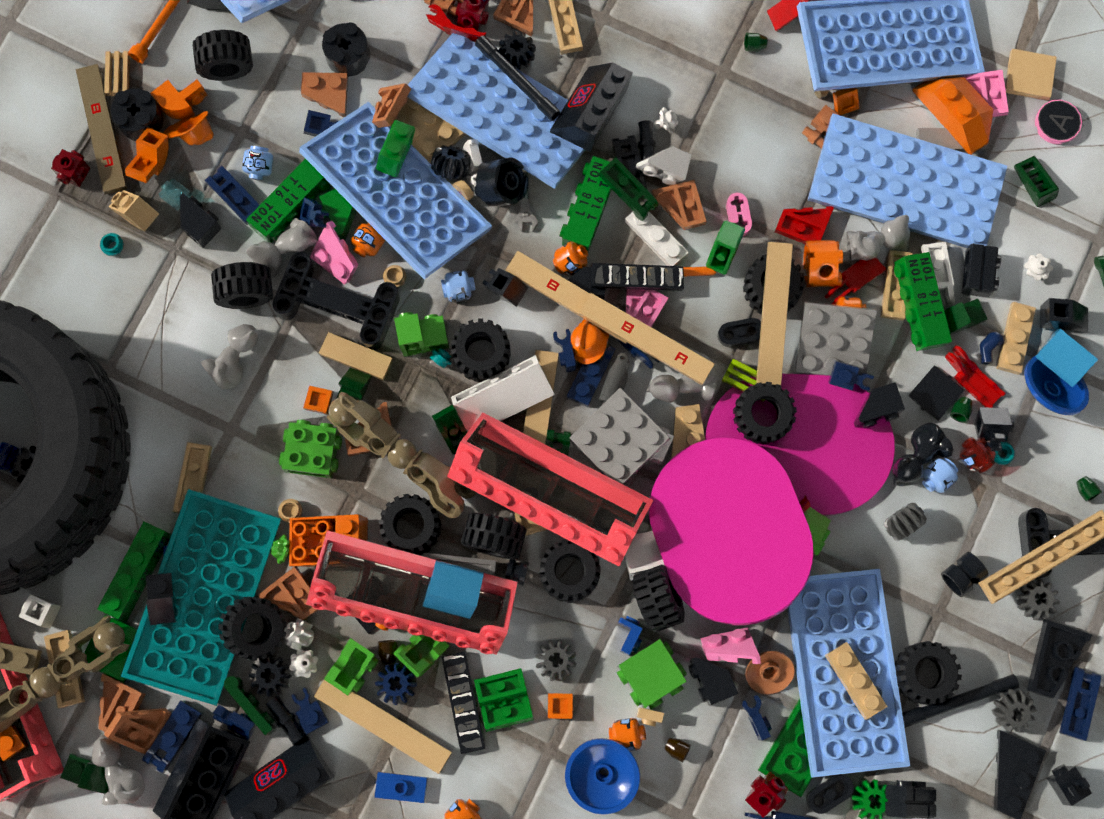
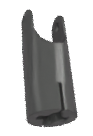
(616, 378)

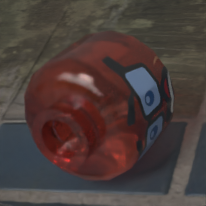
(977, 454)

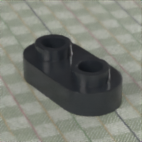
(740, 333)
(830, 795)

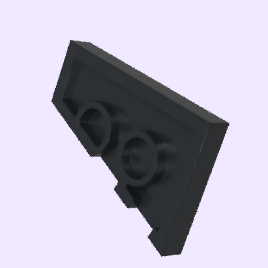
(1054, 656)
(1016, 773)

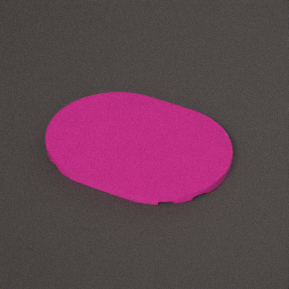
(824, 450)
(731, 531)

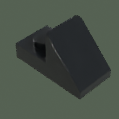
(160, 599)

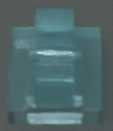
(171, 193)

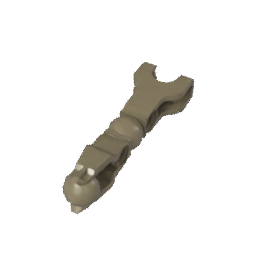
(401, 453)
(47, 680)

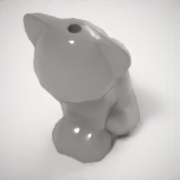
(893, 235)
(295, 239)
(226, 369)
(667, 387)
(123, 783)

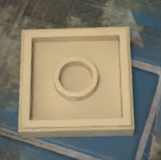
(1030, 74)

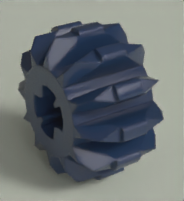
(387, 686)

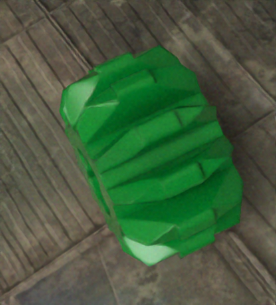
(863, 800)

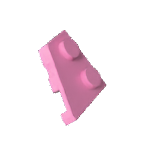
(992, 89)
(334, 254)
(645, 304)
(730, 646)

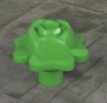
(280, 549)

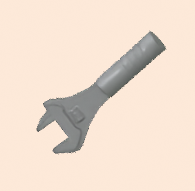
(525, 214)

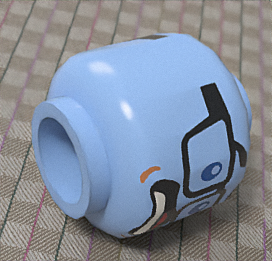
(257, 162)
(457, 286)
(940, 475)

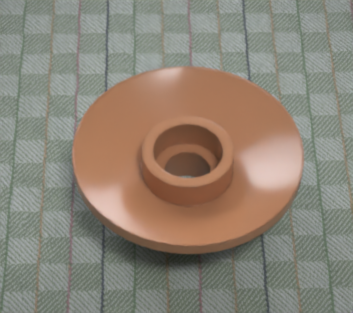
(773, 679)

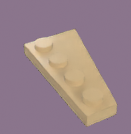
(687, 428)

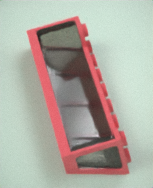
(390, 590)

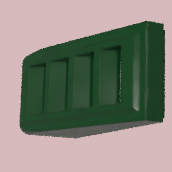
(1043, 193)

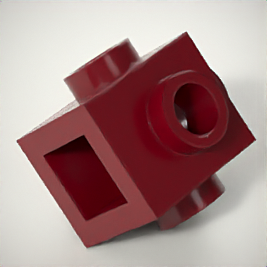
(472, 13)
(70, 167)
(767, 794)

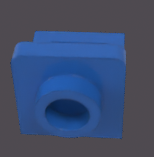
(632, 641)

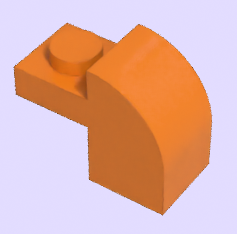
(179, 104)
(151, 155)

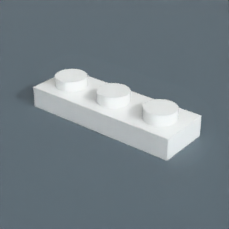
(657, 238)

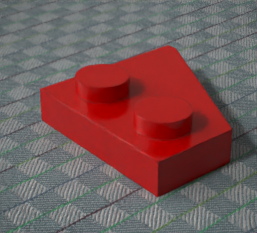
(804, 224)

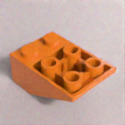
(308, 535)

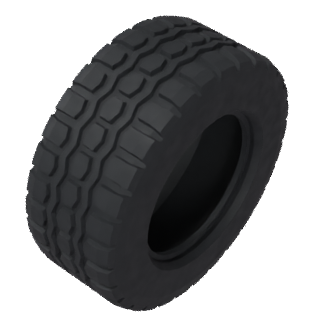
(77, 452)

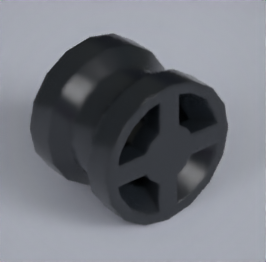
(517, 571)

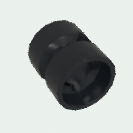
(964, 574)

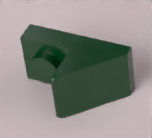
(965, 316)
(354, 383)
(450, 427)
(85, 774)

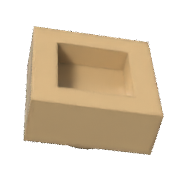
(649, 717)

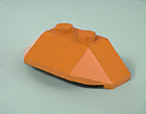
(959, 110)

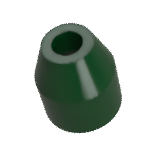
(755, 42)
(962, 410)
(1088, 488)

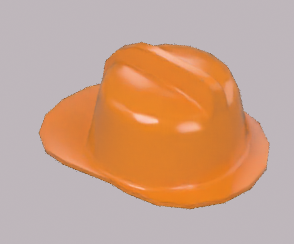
(192, 130)
(588, 342)

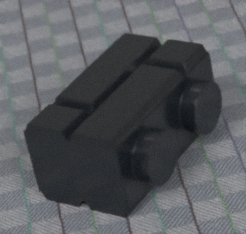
(980, 270)
(910, 800)

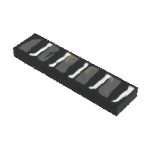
(637, 276)
(463, 702)

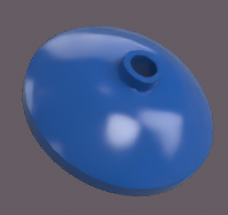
(1053, 391)
(599, 792)

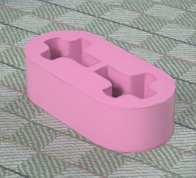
(744, 210)

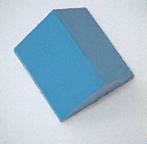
(1066, 357)
(453, 589)

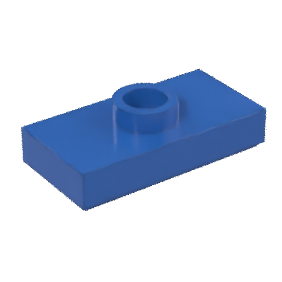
(401, 787)

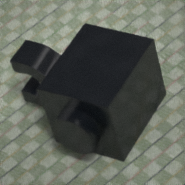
(506, 286)
(994, 426)
(1069, 784)

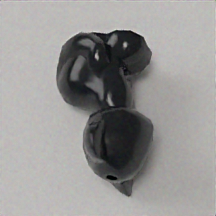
(927, 443)

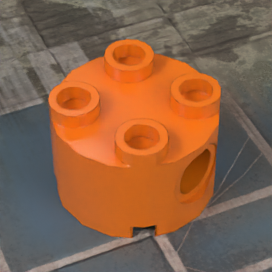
(822, 263)

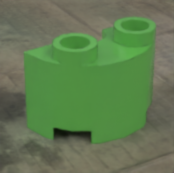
(420, 653)
(351, 667)

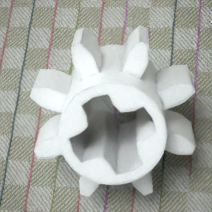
(299, 634)

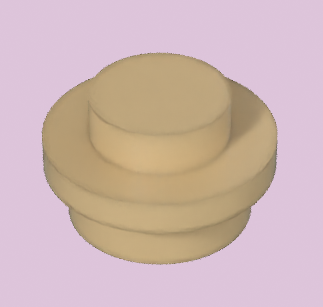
(395, 275)
(290, 509)

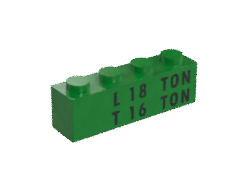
(286, 201)
(589, 206)
(922, 301)
(132, 572)

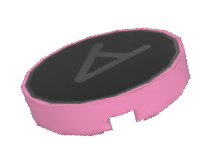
(1058, 121)

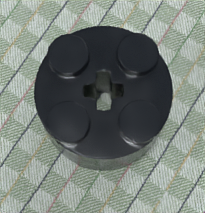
(346, 49)
(135, 111)
(501, 182)

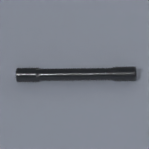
(541, 102)
(920, 714)

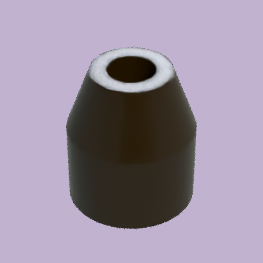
(386, 651)
(677, 749)

